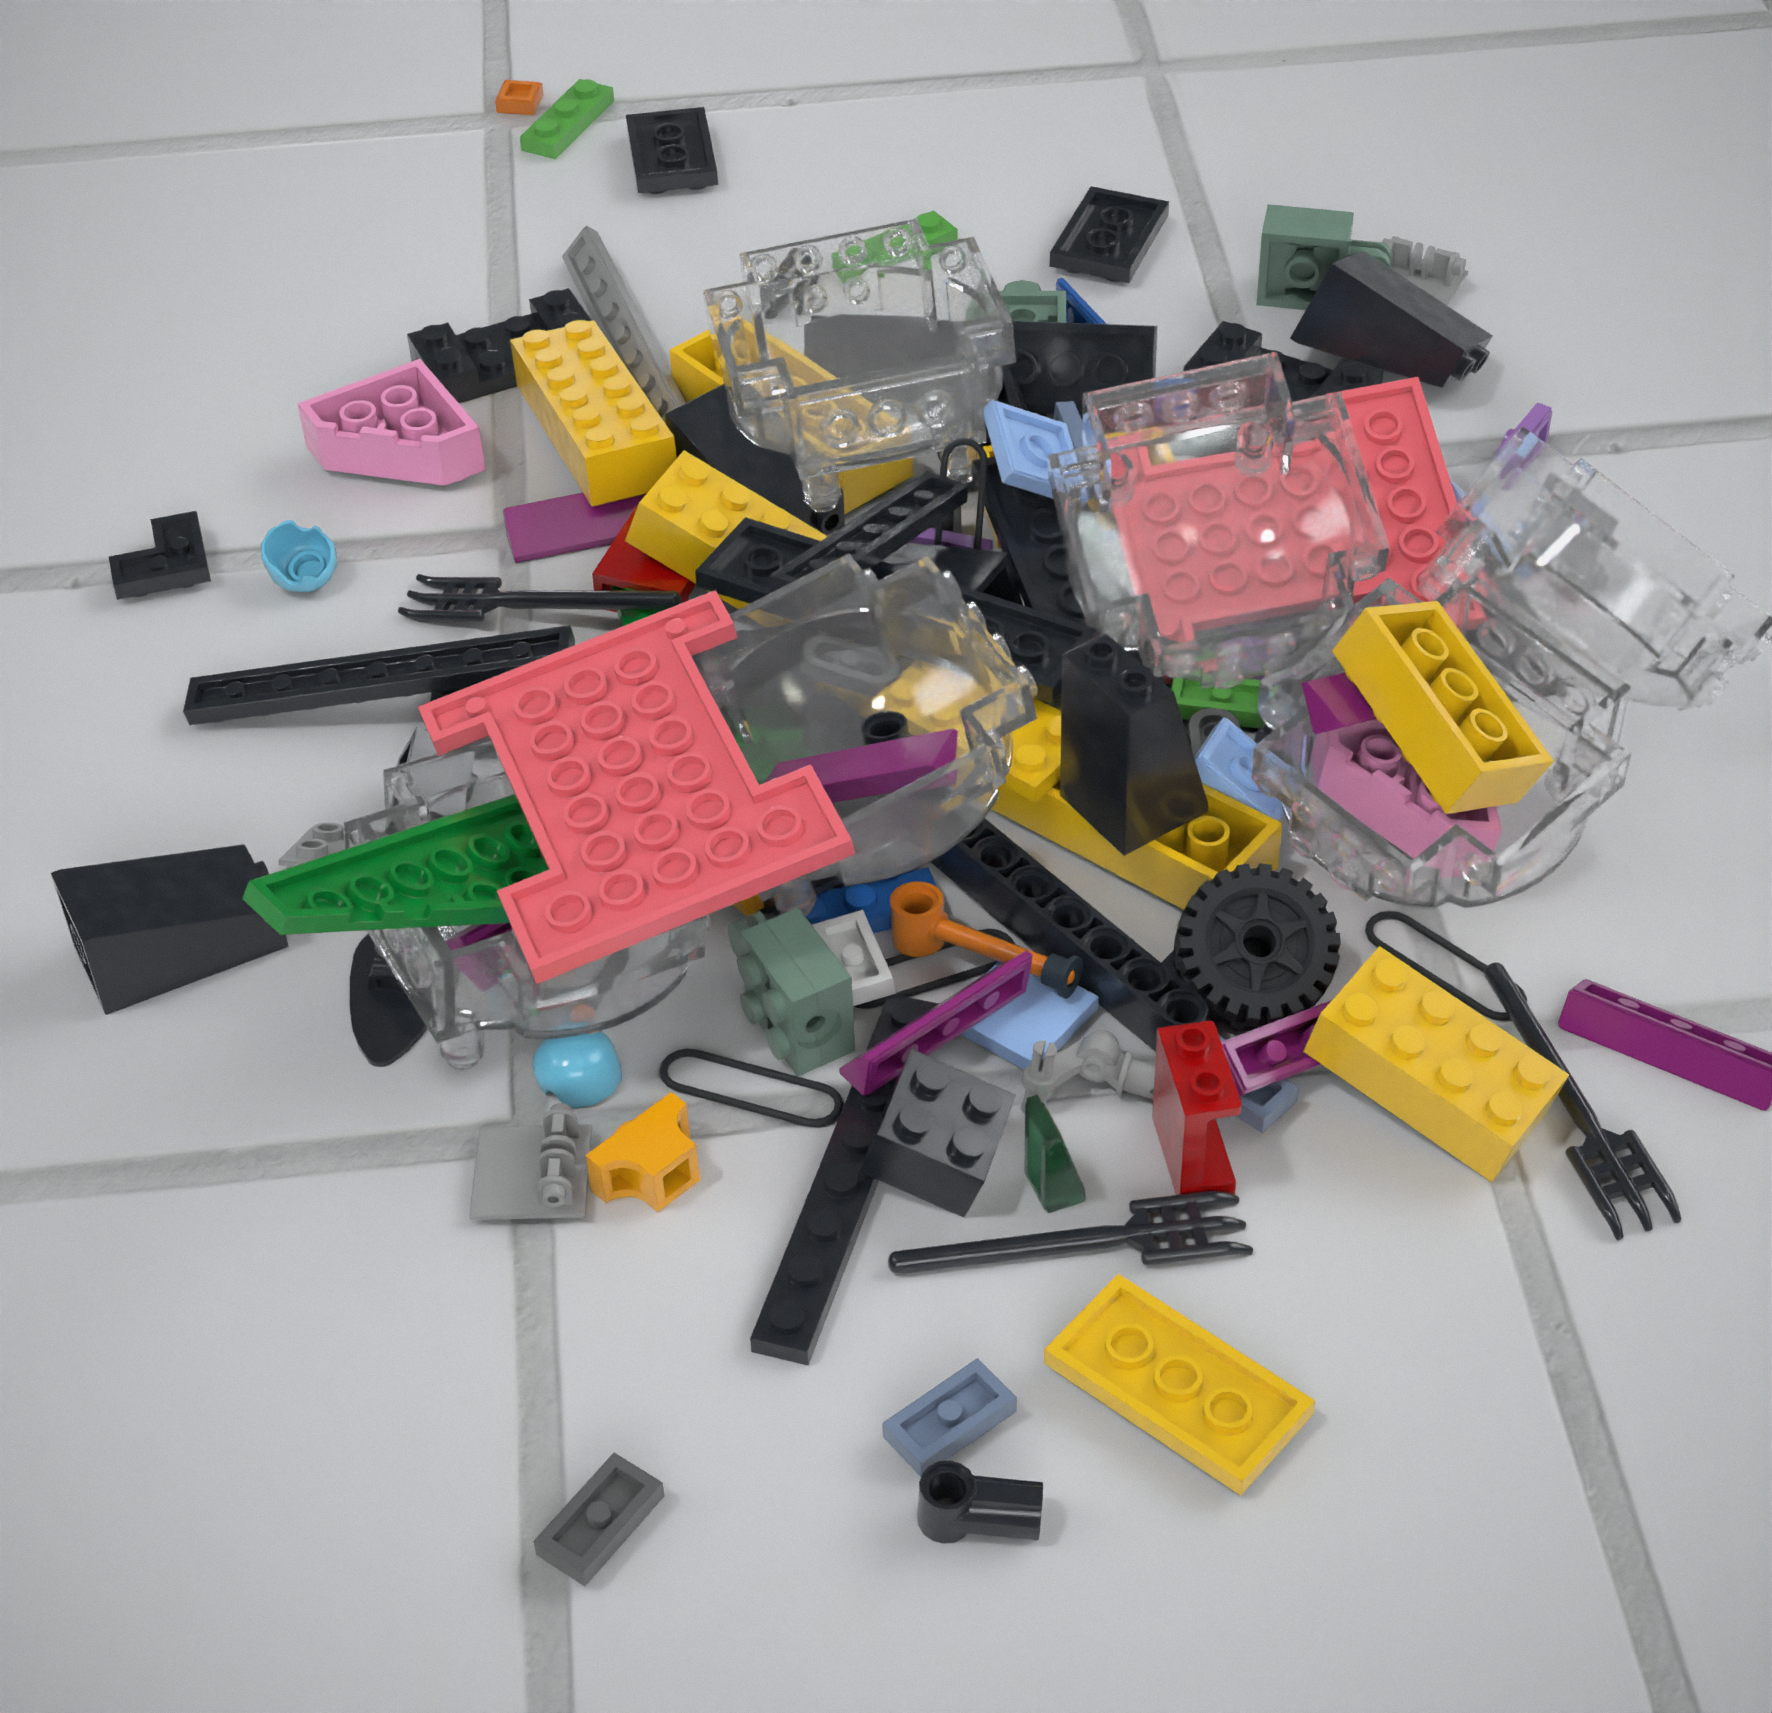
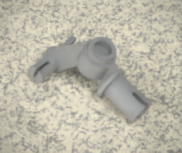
(1093, 1058)

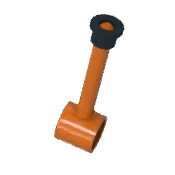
(923, 927)

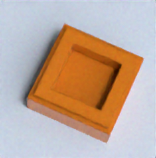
(519, 97)

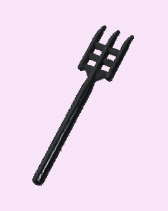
(522, 599)
(1598, 1141)
(1136, 1233)

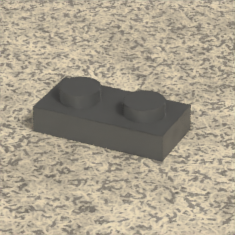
(599, 1519)

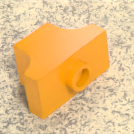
(647, 1157)

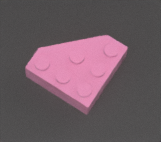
(394, 429)
(1375, 784)

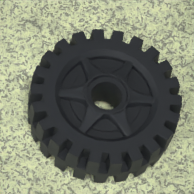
(1266, 907)

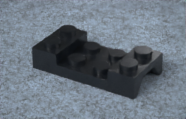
(482, 358)
(1303, 378)

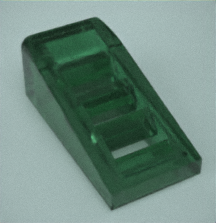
(1049, 1161)

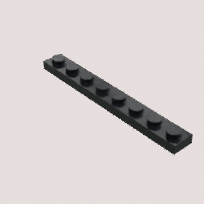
(366, 676)
(830, 1216)

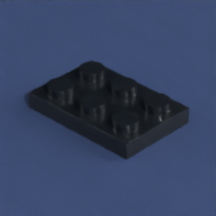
(671, 150)
(1109, 234)

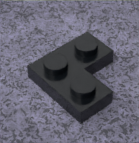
(173, 563)

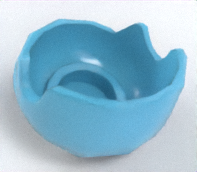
(298, 557)
(578, 1068)

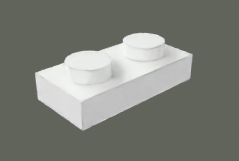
(860, 955)

